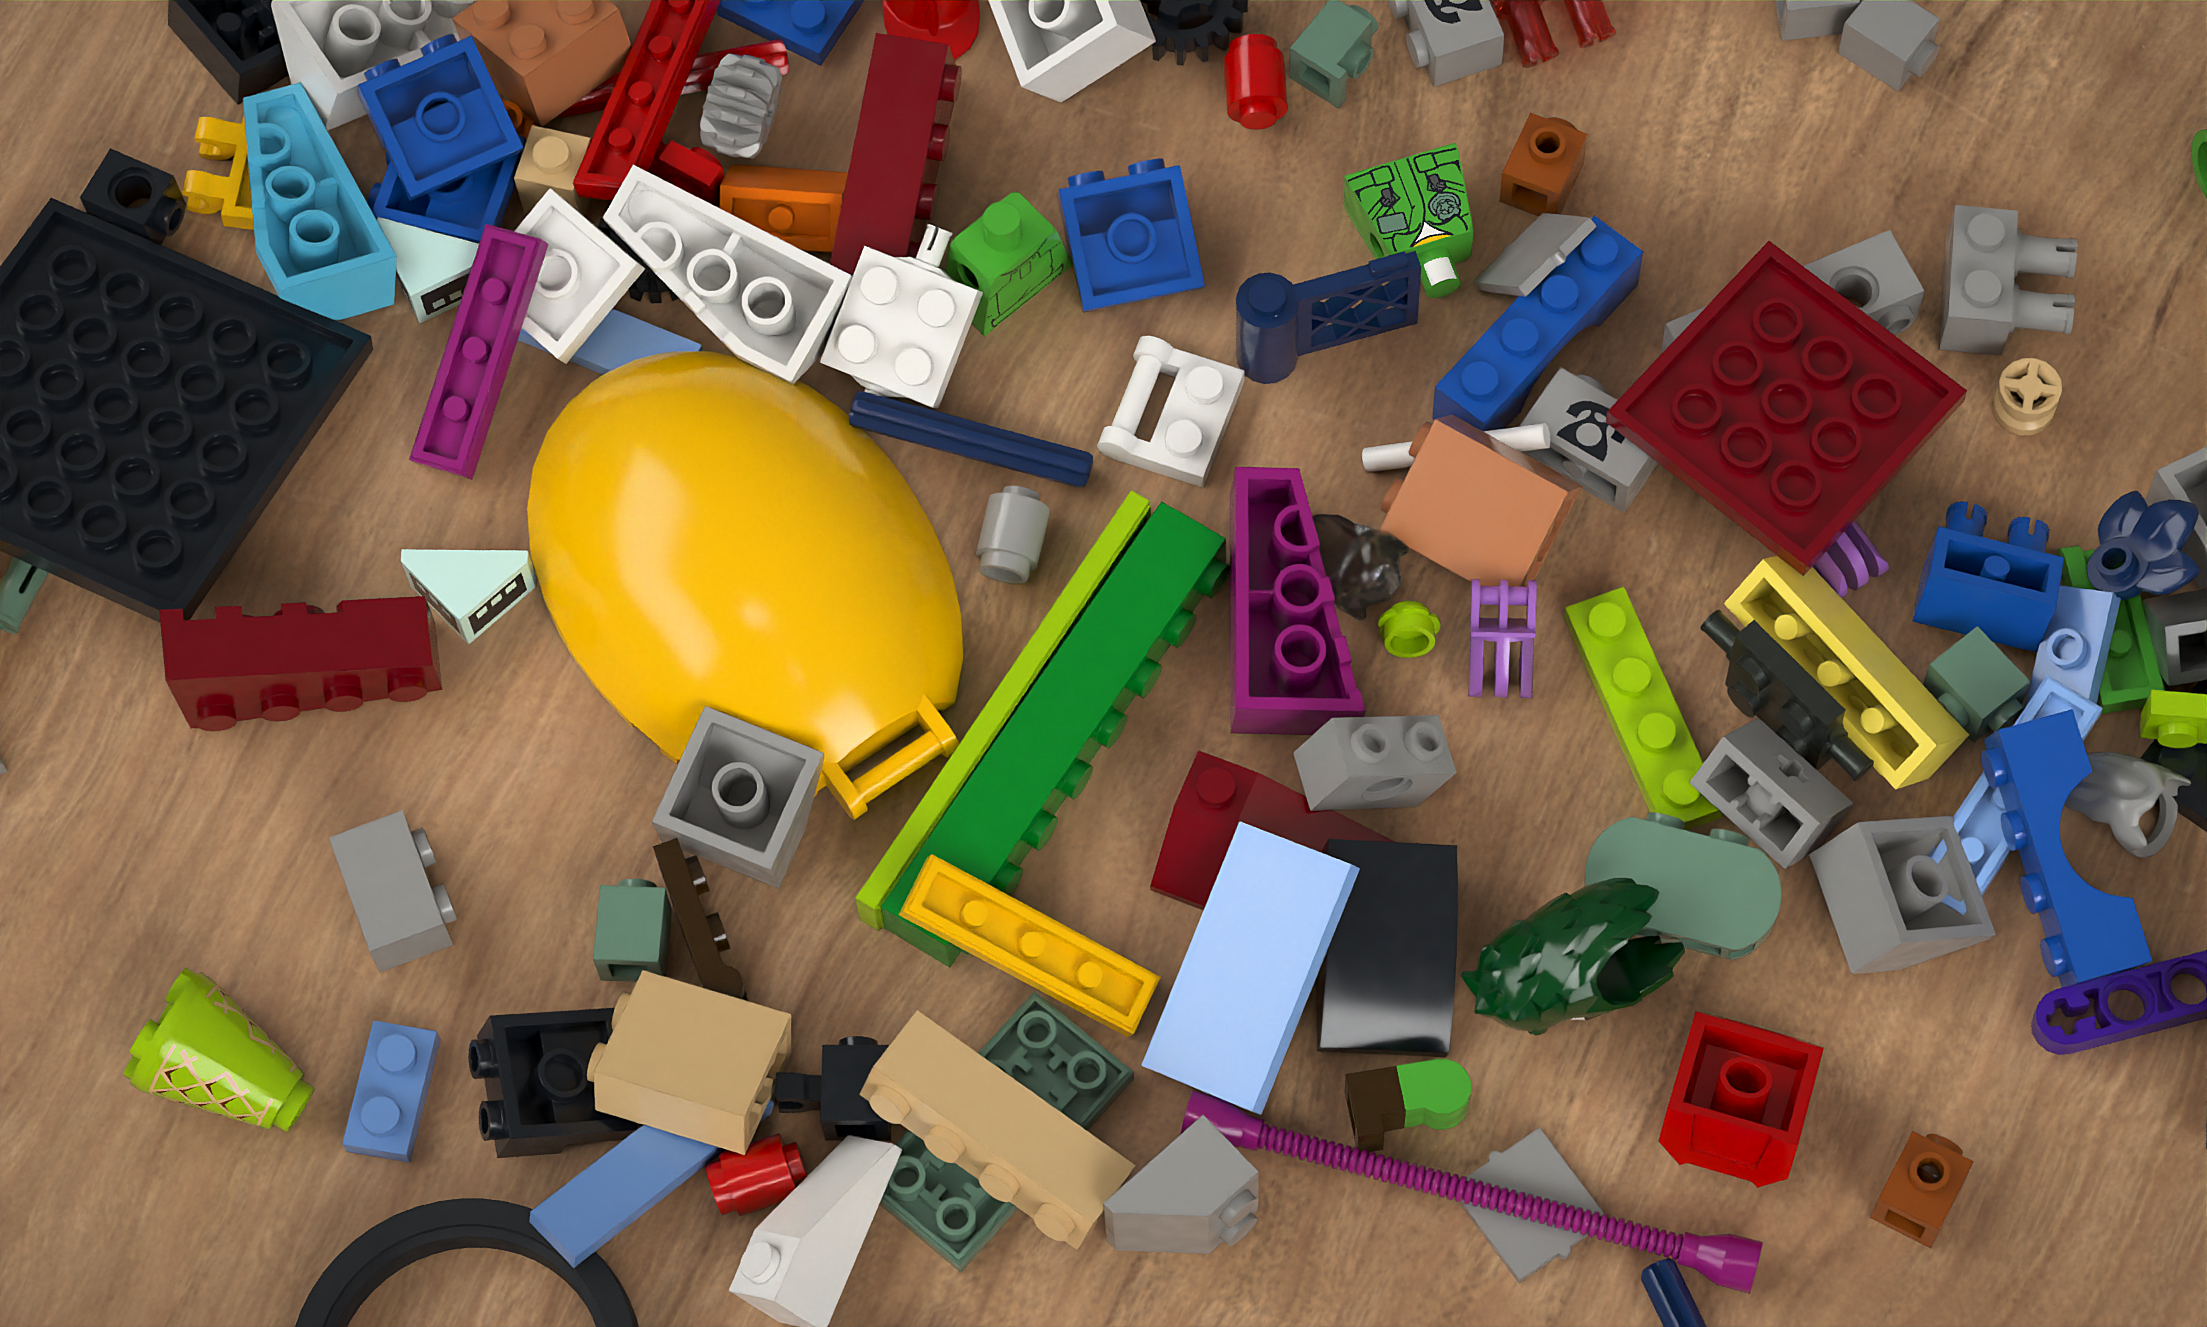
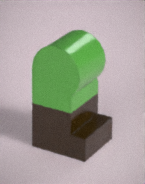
(1405, 1097)

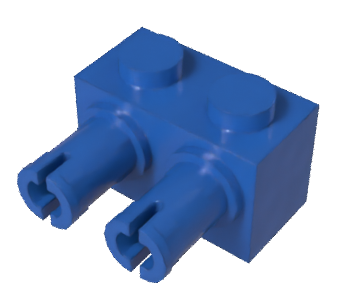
(1987, 582)

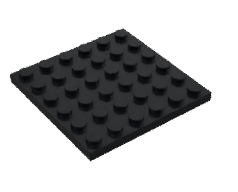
(149, 408)

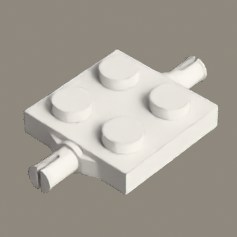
(903, 323)

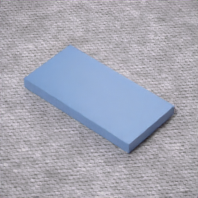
(1250, 967)

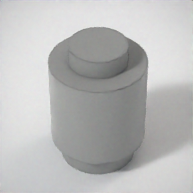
(1012, 535)

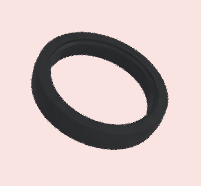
(447, 1227)

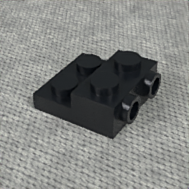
(540, 1083)

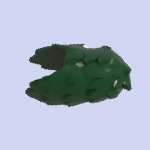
(1573, 959)

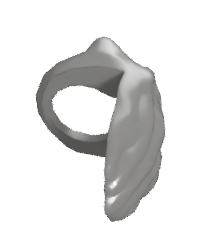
(2121, 792)

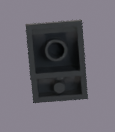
(232, 41)
(1392, 953)

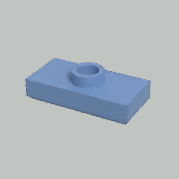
(2077, 641)

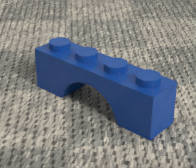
(1508, 359)
(2084, 928)

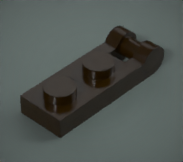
(702, 933)

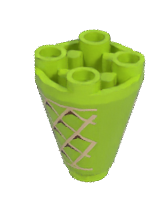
(216, 1059)

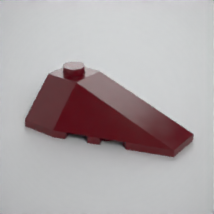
(1208, 814)

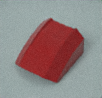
(1740, 1099)

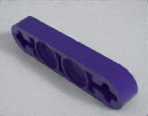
(2148, 982)

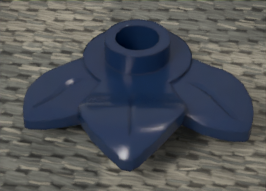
(2147, 543)

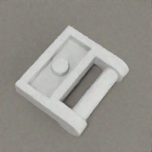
(1191, 418)

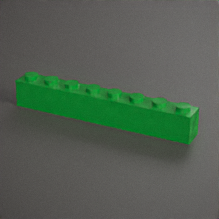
(1070, 713)

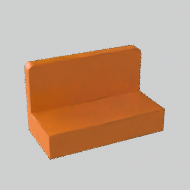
(786, 202)

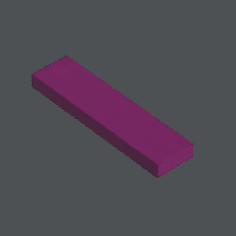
(478, 351)

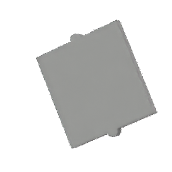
(1534, 254)
(1538, 1170)

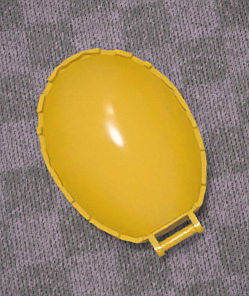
(745, 560)

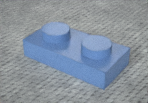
(391, 1091)

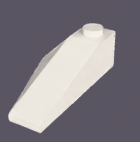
(337, 41)
(741, 282)

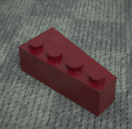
(897, 149)
(298, 659)

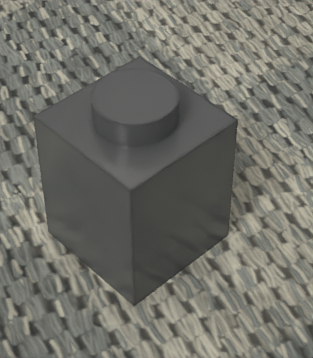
(2179, 635)

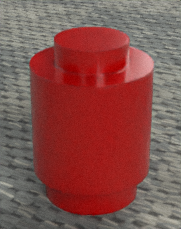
(1255, 81)
(758, 1178)

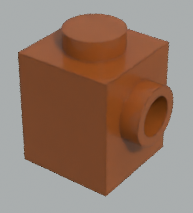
(1543, 165)
(1922, 1187)

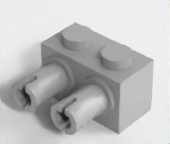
(1978, 282)

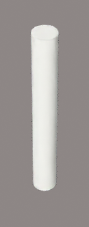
(1397, 455)

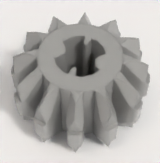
(740, 106)

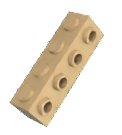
(995, 1130)

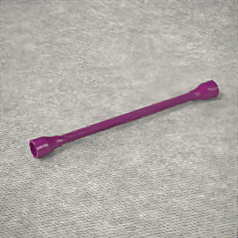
(1721, 1258)

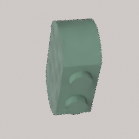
(1711, 888)

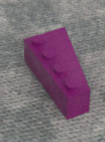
(1284, 630)

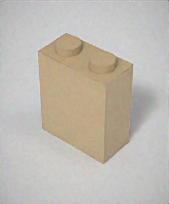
(690, 1061)

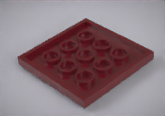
(1786, 407)

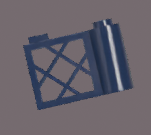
(1289, 320)

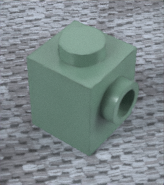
(1977, 685)

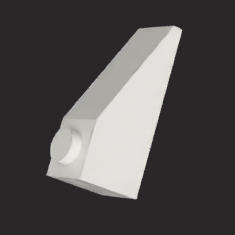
(814, 1235)

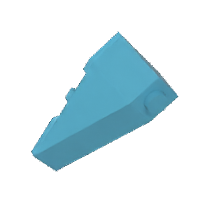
(309, 212)

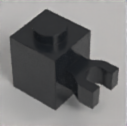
(837, 1091)

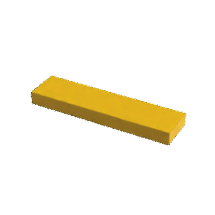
(1029, 945)

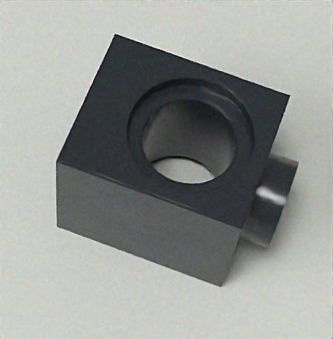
(125, 180)

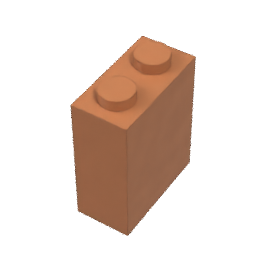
(1478, 504)

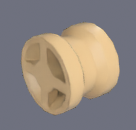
(2032, 382)

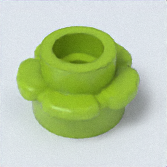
(1408, 629)

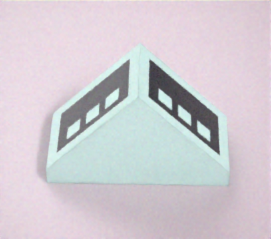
(429, 267)
(470, 585)

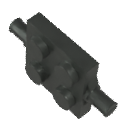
(1784, 696)

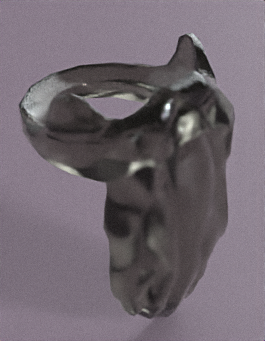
(1359, 562)

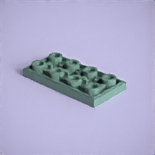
(1053, 1061)

